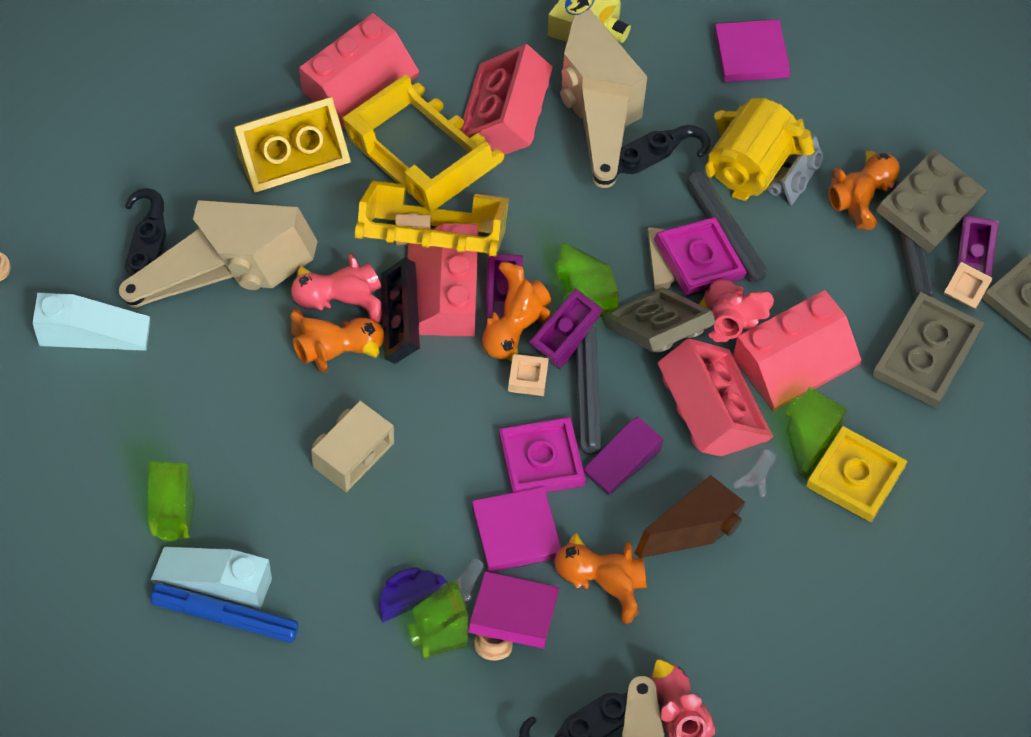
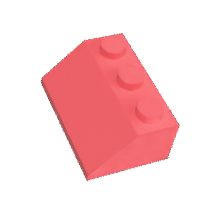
(357, 66)
(508, 99)
(446, 286)
(797, 350)
(713, 398)

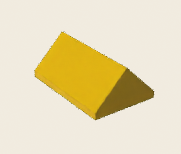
(291, 144)

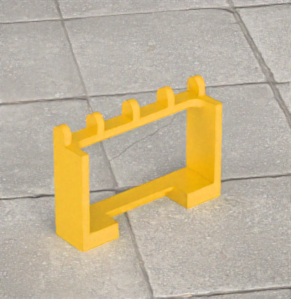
(427, 191)
(387, 199)

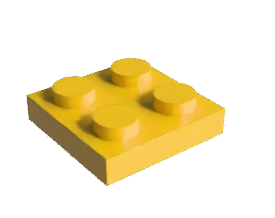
(856, 474)

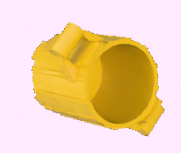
(755, 145)

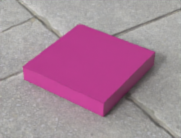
(751, 50)
(699, 255)
(542, 456)
(516, 529)
(514, 610)

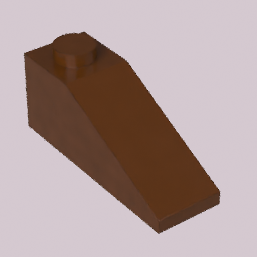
(694, 520)

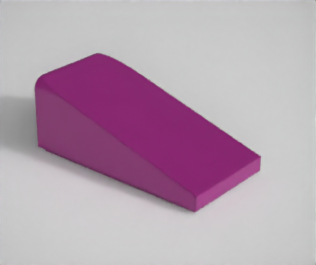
(977, 243)
(497, 283)
(566, 328)
(624, 455)

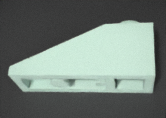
(86, 323)
(216, 574)

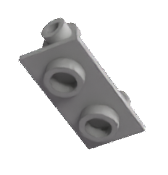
(794, 180)

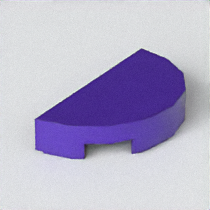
(407, 590)

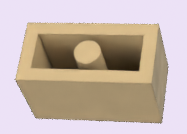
(352, 445)

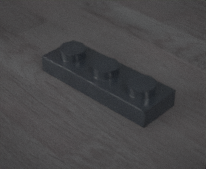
(400, 310)

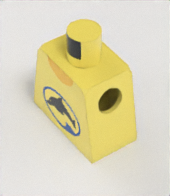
(607, 11)

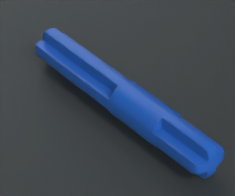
(224, 612)

